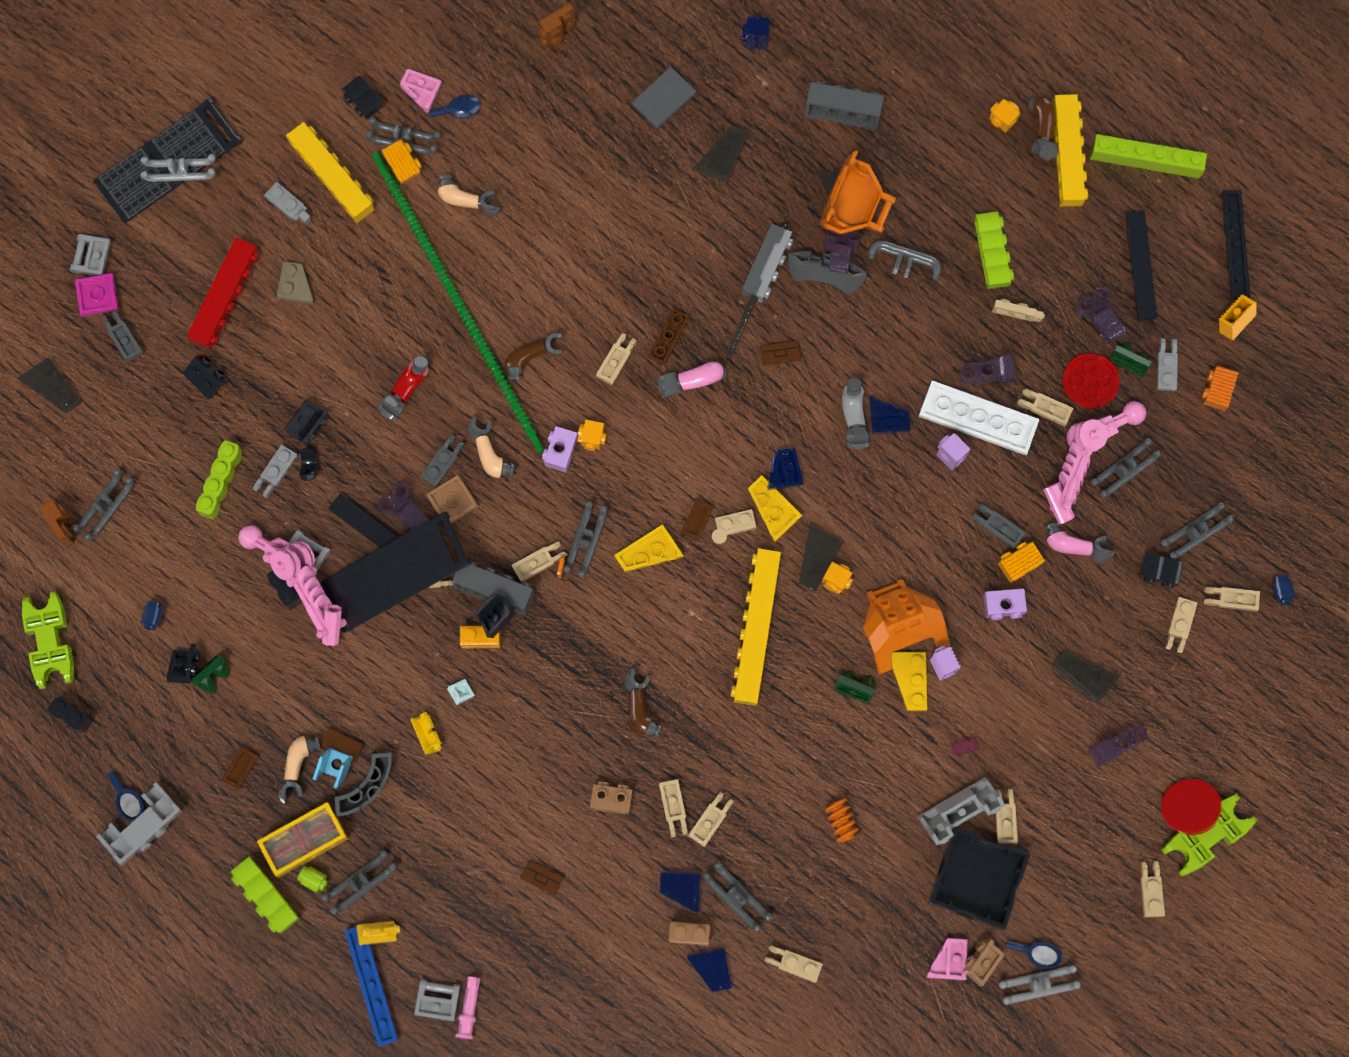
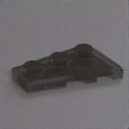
(1086, 677)

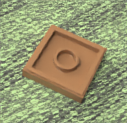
(452, 498)

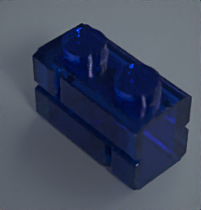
(756, 33)

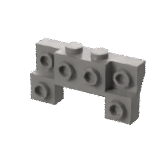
(959, 808)
(142, 830)

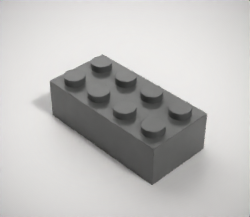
(844, 105)
(484, 583)

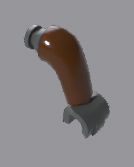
(1046, 114)
(519, 357)
(639, 719)

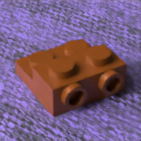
(553, 26)
(57, 518)

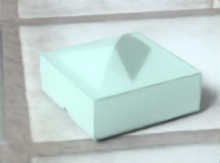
(460, 691)

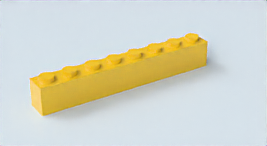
(757, 627)

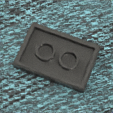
(663, 98)

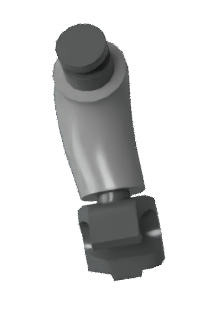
(854, 415)

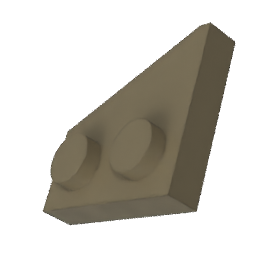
(293, 284)

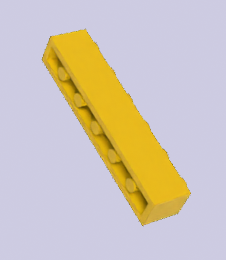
(1070, 155)
(331, 174)

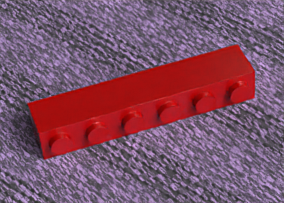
(222, 294)

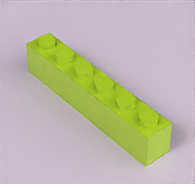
(1148, 156)

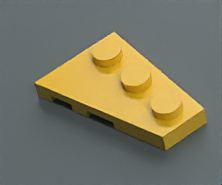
(773, 508)
(649, 550)
(911, 678)

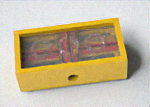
(302, 840)

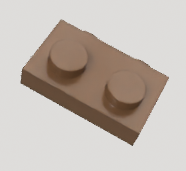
(983, 962)

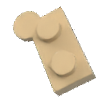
(733, 524)

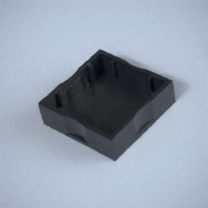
(978, 879)

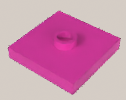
(96, 294)

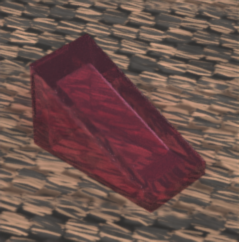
(965, 747)

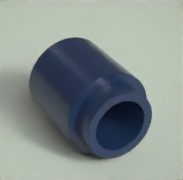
(1283, 589)
(152, 615)

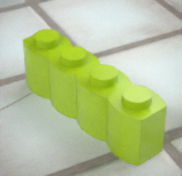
(992, 250)
(216, 485)
(265, 895)

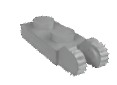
(1167, 366)
(276, 470)

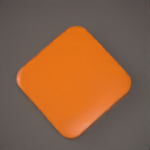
(560, 568)

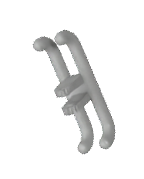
(178, 169)
(1039, 984)

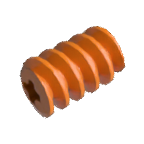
(842, 821)

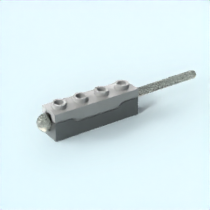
(763, 273)

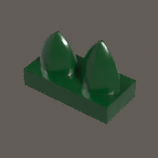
(1130, 361)
(203, 676)
(861, 690)

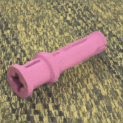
(467, 1017)

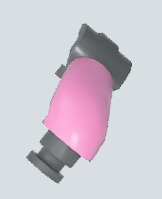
(698, 377)
(1064, 543)

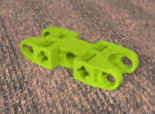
(50, 653)
(1197, 846)

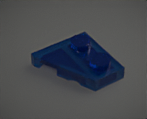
(887, 418)
(785, 470)
(681, 888)
(712, 969)

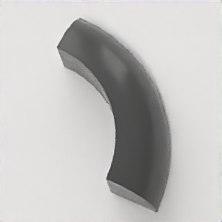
(816, 268)
(369, 787)

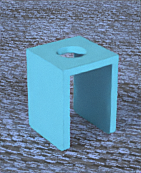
(325, 766)

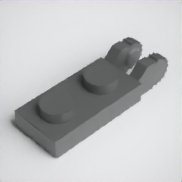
(123, 338)
(442, 462)
(999, 526)

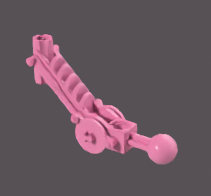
(1083, 440)
(295, 564)

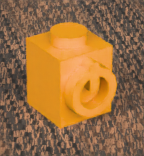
(1004, 114)
(591, 435)
(837, 578)

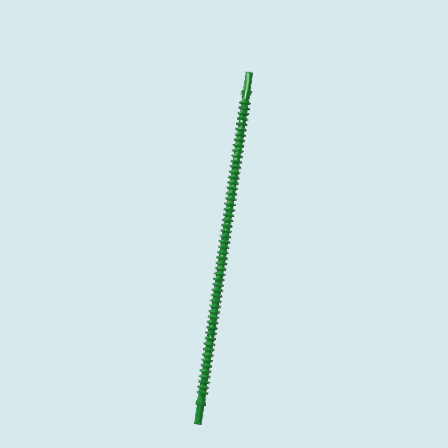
(439, 269)

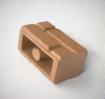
(689, 933)

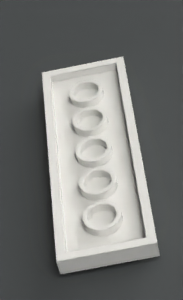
(979, 418)

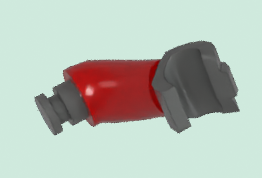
(408, 381)

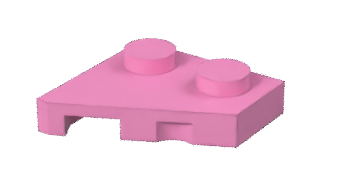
(421, 88)
(950, 960)

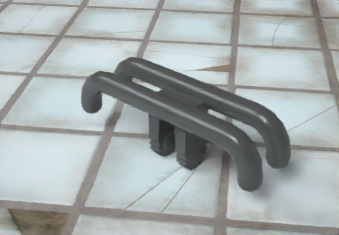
(405, 134)
(905, 253)
(1125, 468)
(104, 506)
(1197, 531)
(586, 539)
(359, 883)

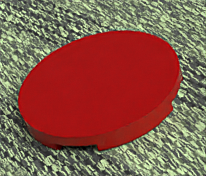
(1090, 381)
(1191, 807)

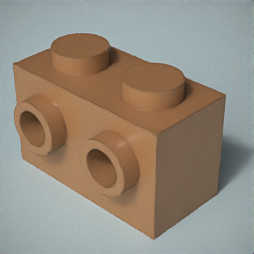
(611, 798)

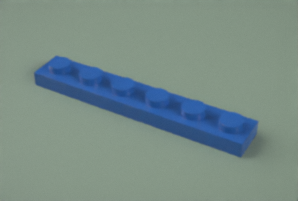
(372, 989)

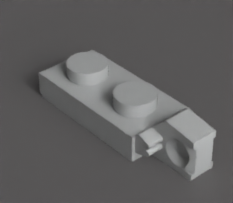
(287, 203)

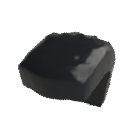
(309, 465)

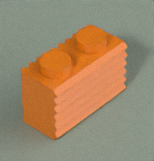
(1220, 387)

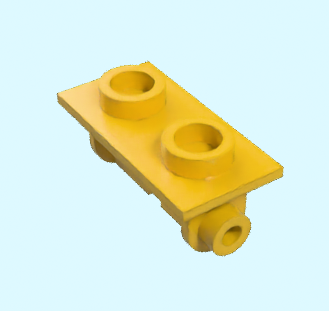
(423, 727)
(377, 932)

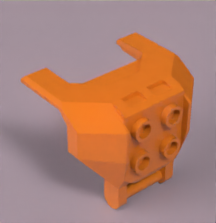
(855, 199)
(899, 619)

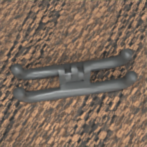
(737, 897)

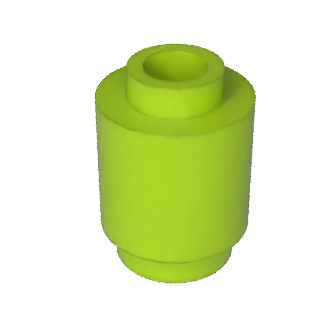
(312, 879)

